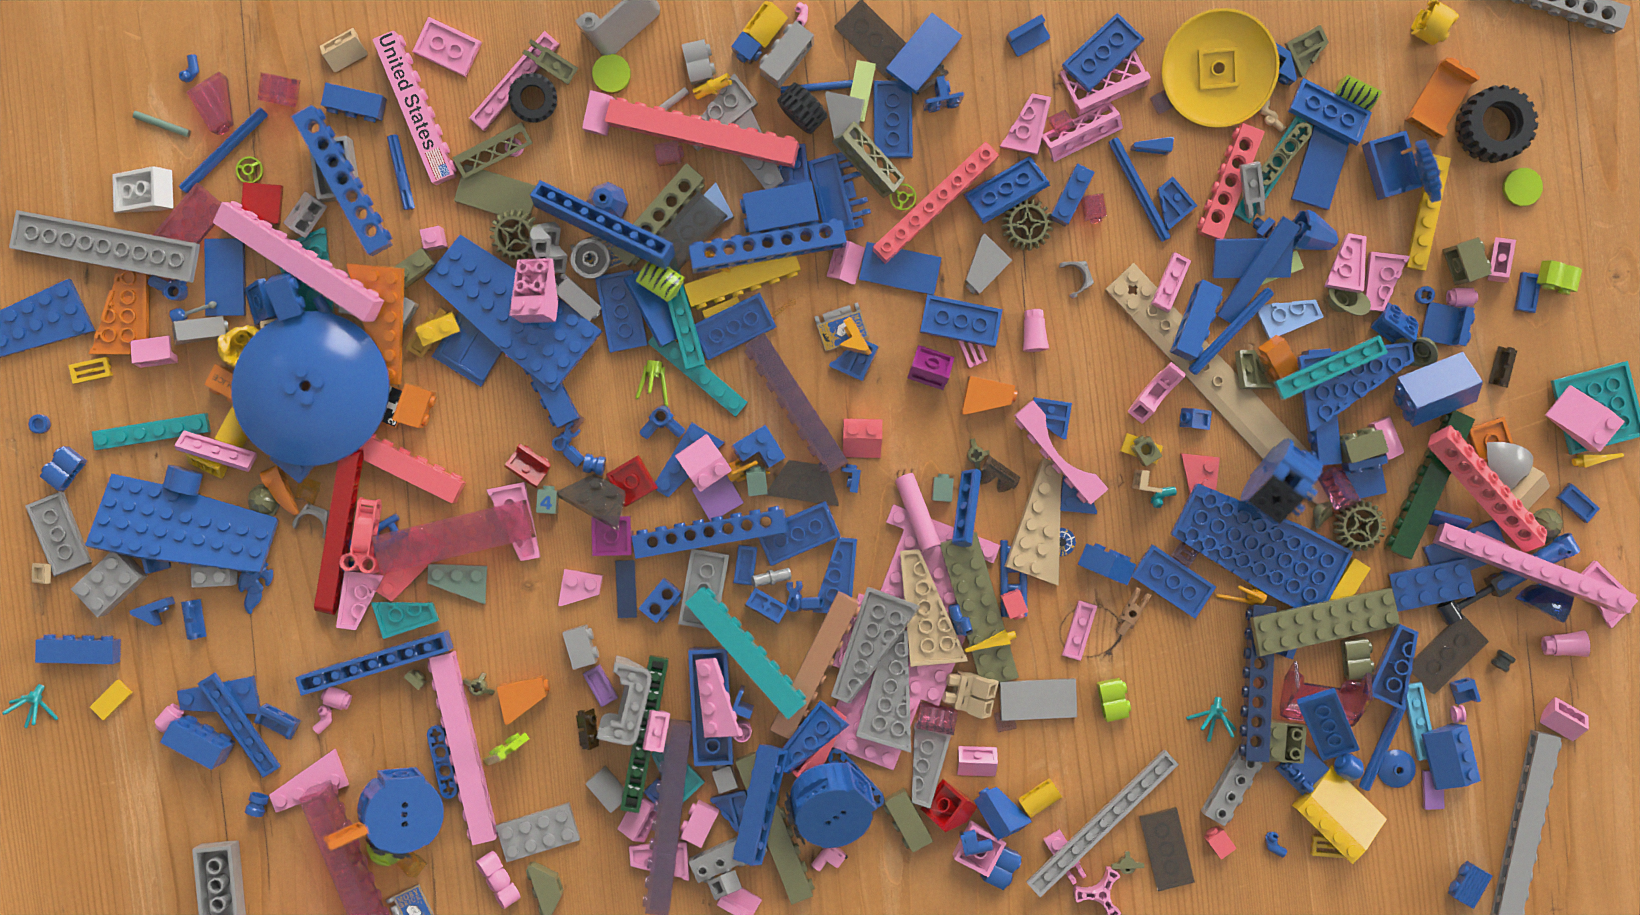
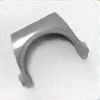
(1087, 278)
(320, 513)

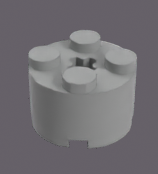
(582, 251)

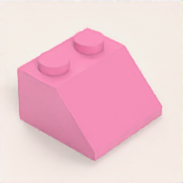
(703, 463)
(984, 861)

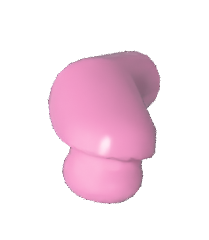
(803, 10)

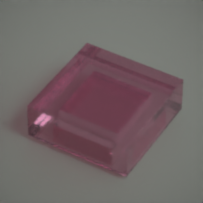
(1061, 121)

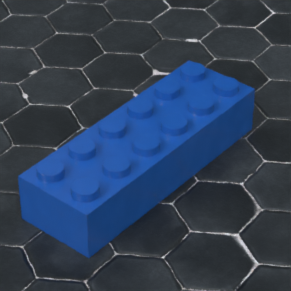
(708, 750)

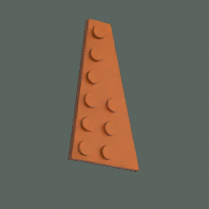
(124, 314)
(388, 325)

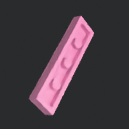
(216, 451)

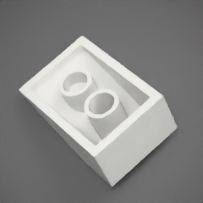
(143, 190)

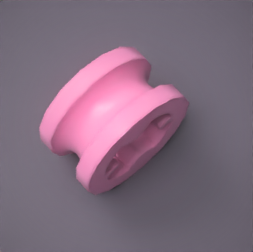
(516, 141)
(1458, 714)

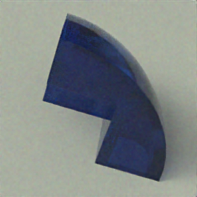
(1548, 600)

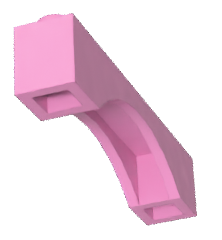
(1034, 422)

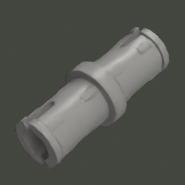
(771, 577)

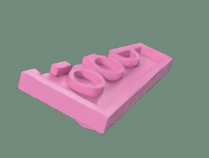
(717, 714)
(321, 771)

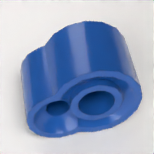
(182, 480)

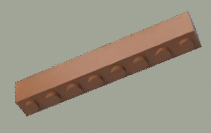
(818, 659)

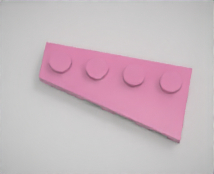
(503, 495)

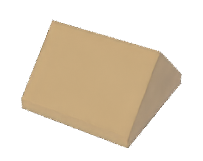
(1531, 488)

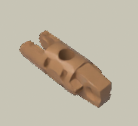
(1128, 621)

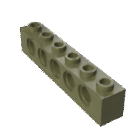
(672, 190)

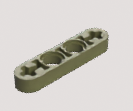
(1283, 154)

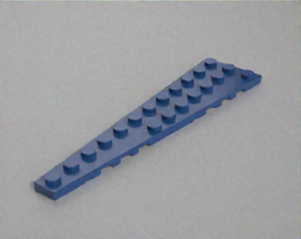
(43, 319)

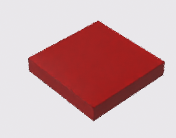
(263, 200)
(633, 479)

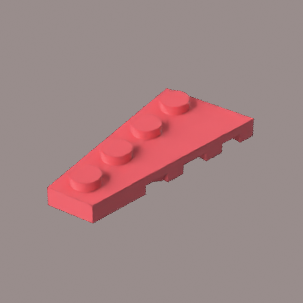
(397, 581)

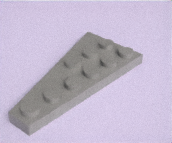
(874, 633)

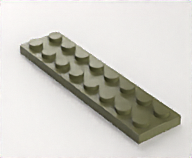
(978, 602)
(1324, 621)

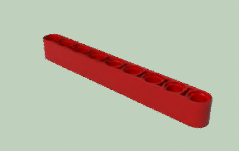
(338, 532)

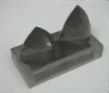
(1006, 478)

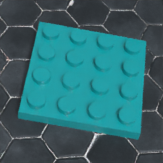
(1613, 389)

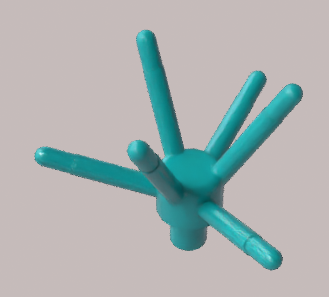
(33, 698)
(1216, 712)

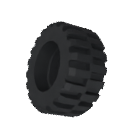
(1520, 116)

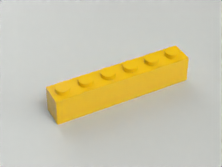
(740, 278)

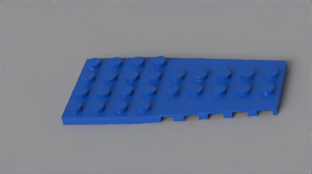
(483, 290)
(166, 526)
(1276, 558)

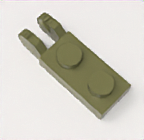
(552, 62)

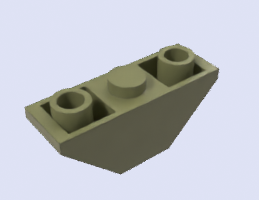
(546, 887)

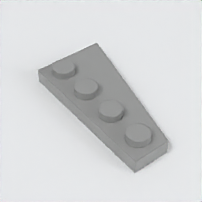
(729, 104)
(765, 172)
(928, 760)

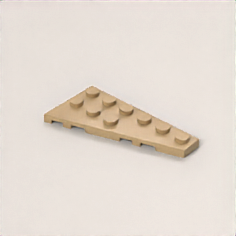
(1038, 533)

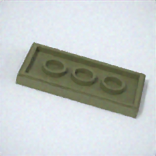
(494, 192)

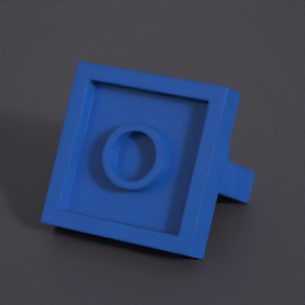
(259, 302)

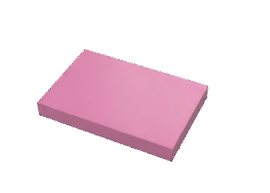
(447, 47)

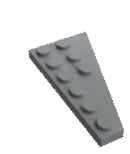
(888, 700)

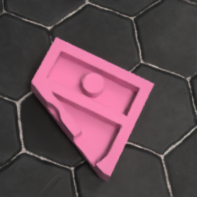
(579, 586)

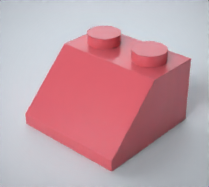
(862, 438)

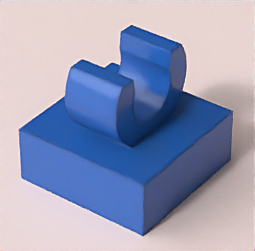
(1263, 228)

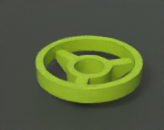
(252, 171)
(907, 195)

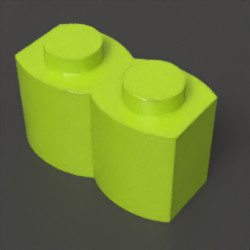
(1559, 276)
(1113, 699)

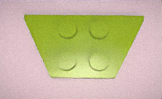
(501, 751)

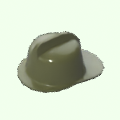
(1348, 301)
(1424, 351)

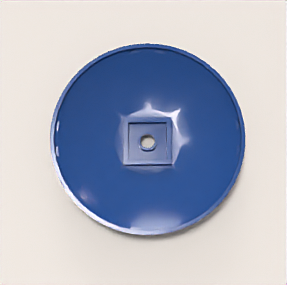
(345, 393)

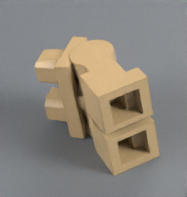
(971, 693)

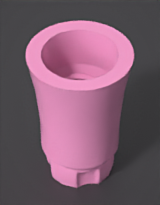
(1034, 331)
(1567, 644)

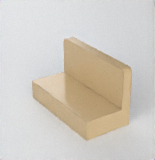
(343, 50)
(1140, 481)

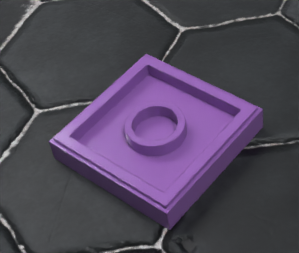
(718, 497)

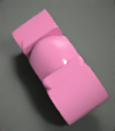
(498, 879)

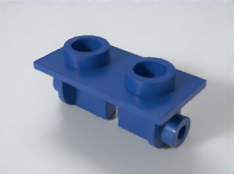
(193, 619)

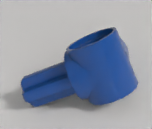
(168, 286)
(654, 422)

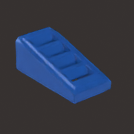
(1156, 146)

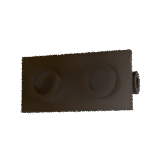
(1503, 366)
(588, 737)

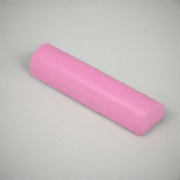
(917, 512)

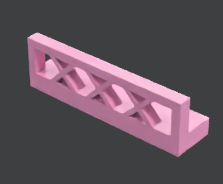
(1085, 133)

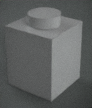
(724, 778)
(724, 885)

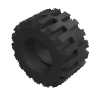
(542, 83)
(802, 108)

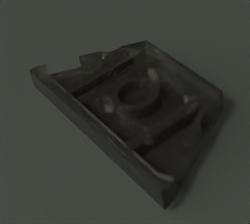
(804, 483)
(596, 499)

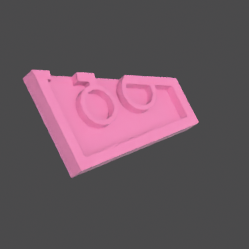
(1029, 127)
(1349, 265)
(1381, 277)
(1598, 573)
(355, 598)
(640, 853)

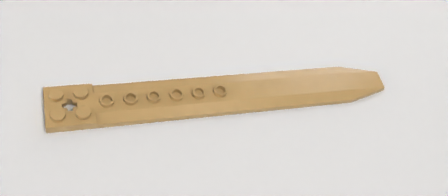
(1215, 381)

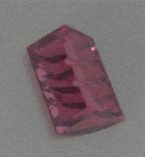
(1338, 488)
(936, 718)

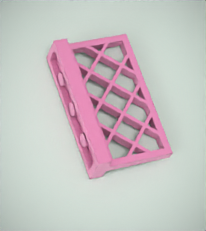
(1112, 92)

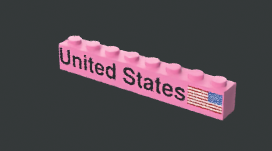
(415, 108)

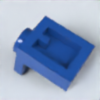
(1195, 418)
(852, 481)

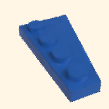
(673, 473)
(242, 689)

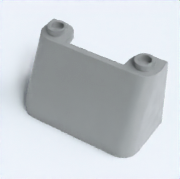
(618, 25)
(625, 725)

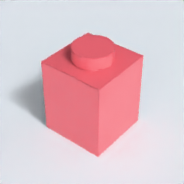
(1014, 604)
(1219, 842)

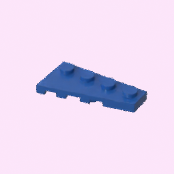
(839, 572)
(812, 735)

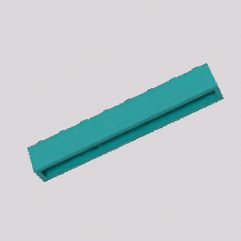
(746, 652)

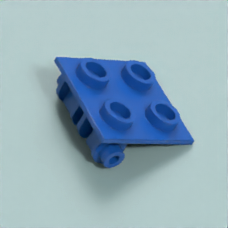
(1304, 775)

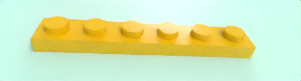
(1426, 222)

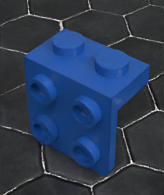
(1448, 324)

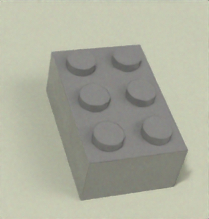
(786, 54)
(323, 190)
(109, 583)

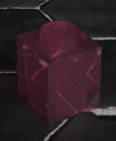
(669, 153)
(1094, 208)

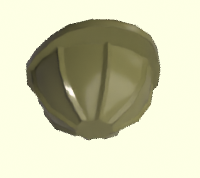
(262, 501)
(1551, 521)

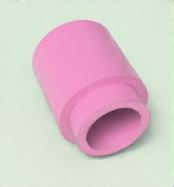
(1461, 297)
(336, 698)
(169, 714)

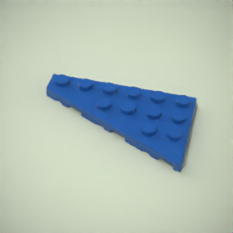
(1339, 392)

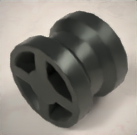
(1503, 661)

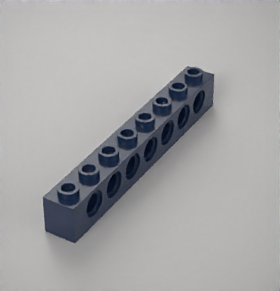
(1264, 693)

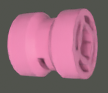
(746, 732)

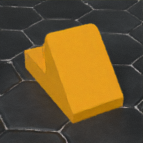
(856, 342)

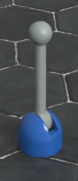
(179, 314)

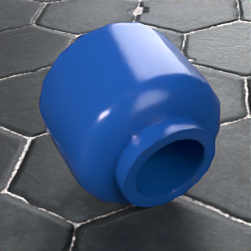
(1349, 767)

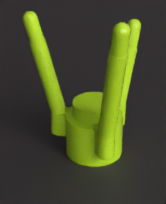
(653, 369)

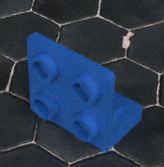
(1367, 476)

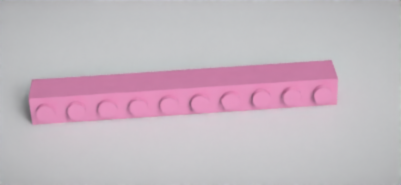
(298, 261)
(1534, 569)
(463, 747)

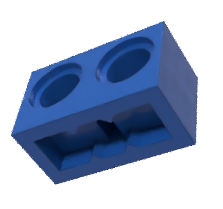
(657, 597)

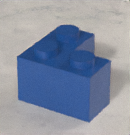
(284, 295)
(759, 442)
(1109, 564)

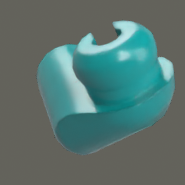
(1157, 498)

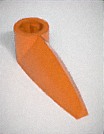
(279, 487)

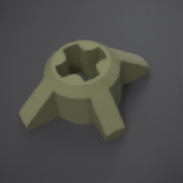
(978, 454)
(1322, 513)
(478, 683)
(1127, 864)

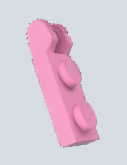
(1055, 842)

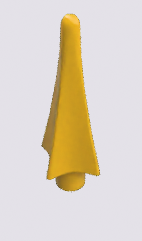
(1589, 460)
(999, 639)

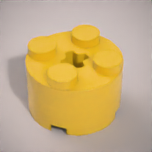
(1434, 22)

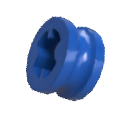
(1431, 296)

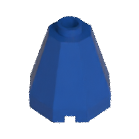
(615, 199)
(1313, 232)

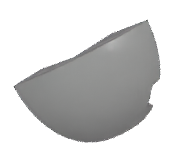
(545, 244)
(1509, 462)

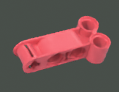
(365, 527)

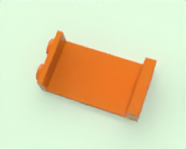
(1441, 97)

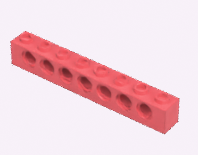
(935, 202)
(1487, 489)

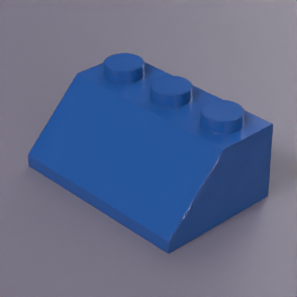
(1451, 756)

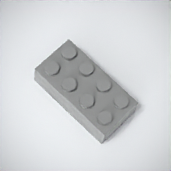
(219, 878)

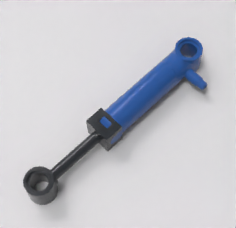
(1501, 583)

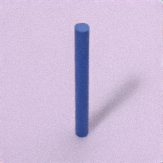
(824, 86)

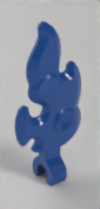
(254, 588)

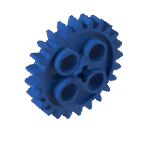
(1428, 171)

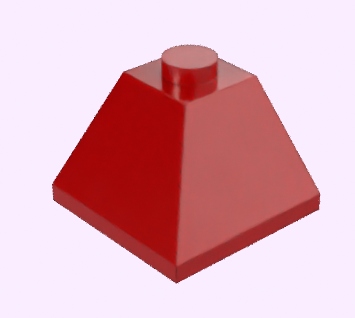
(949, 807)

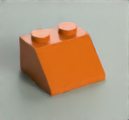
(414, 406)

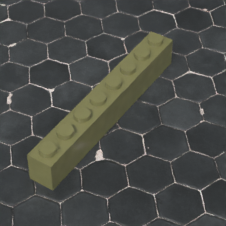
(781, 844)

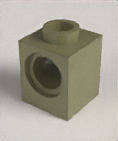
(1153, 454)

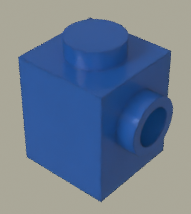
(746, 48)

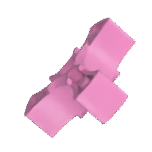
(1100, 891)

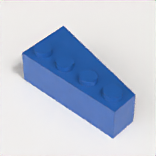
(1394, 668)

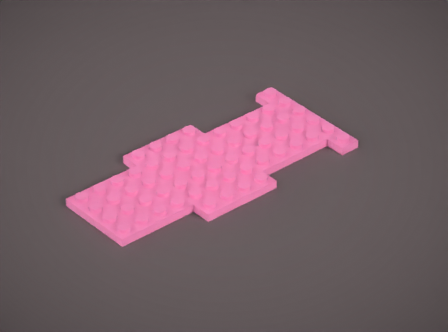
(925, 681)

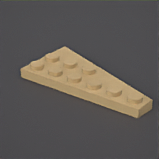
(930, 630)

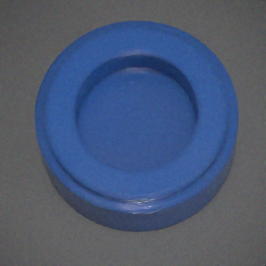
(39, 423)

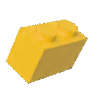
(437, 328)

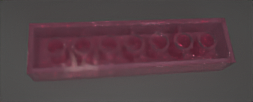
(453, 536)
(345, 862)

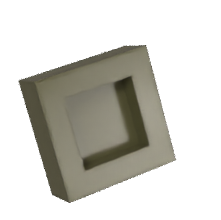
(416, 678)

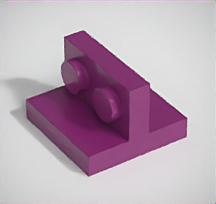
(931, 367)
(609, 541)

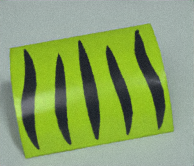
(1357, 92)
(660, 281)

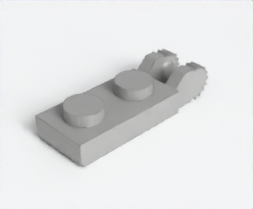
(1252, 188)

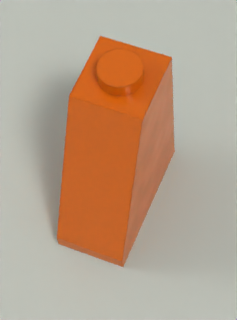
(986, 395)
(521, 695)

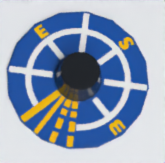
(1067, 542)

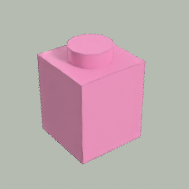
(433, 238)

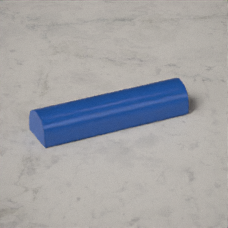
(966, 508)

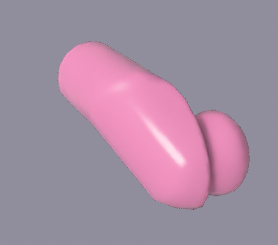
(325, 719)

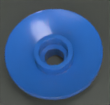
(1393, 760)

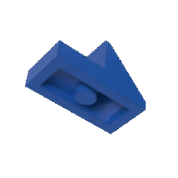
(150, 612)

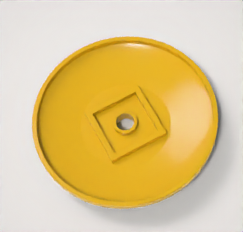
(1248, 71)

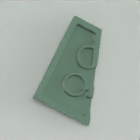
(460, 579)

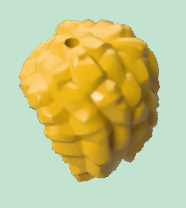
(233, 343)

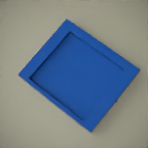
(468, 352)

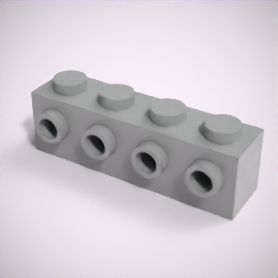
(1230, 788)
(715, 861)

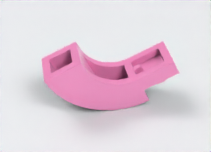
(1155, 392)

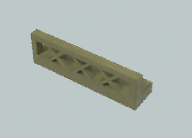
(489, 143)
(867, 163)

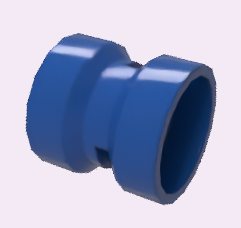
(594, 464)
(256, 804)

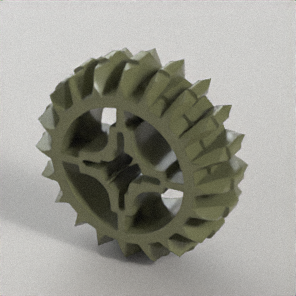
(508, 230)
(1027, 233)
(1368, 538)

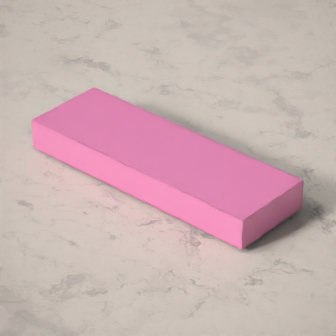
(1171, 282)
(1079, 630)

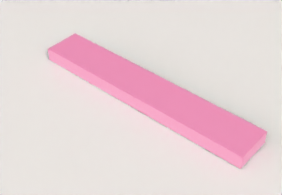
(498, 98)

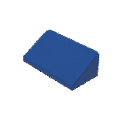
(1440, 517)

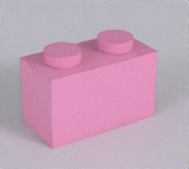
(1502, 259)
(699, 823)

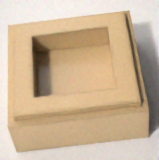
(41, 573)

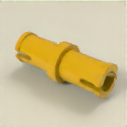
(712, 86)

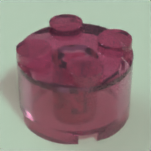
(278, 89)

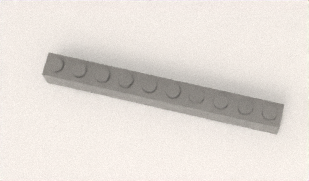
(1526, 824)

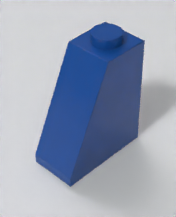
(1001, 813)

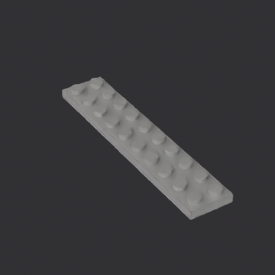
(104, 246)

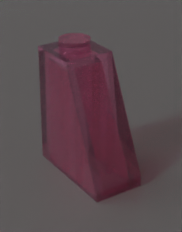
(214, 103)

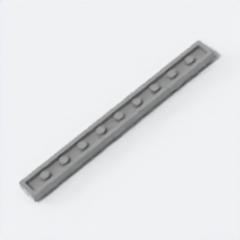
(1102, 823)

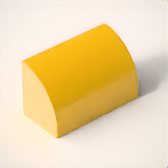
(765, 23)
(231, 431)
(1040, 798)

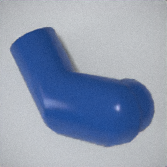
(192, 70)
(1272, 844)

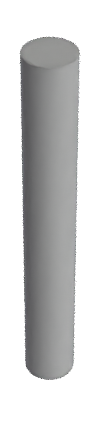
(674, 99)

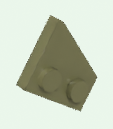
(1306, 48)
(1251, 371)

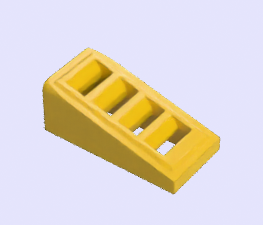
(211, 467)

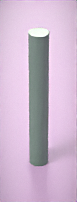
(162, 124)

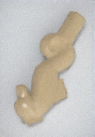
(1271, 117)

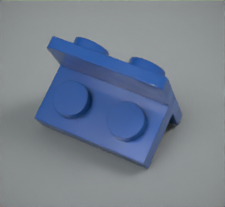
(942, 99)
(1395, 324)

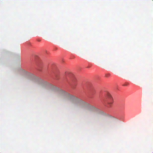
(1252, 138)

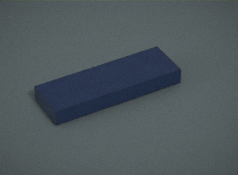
(626, 588)

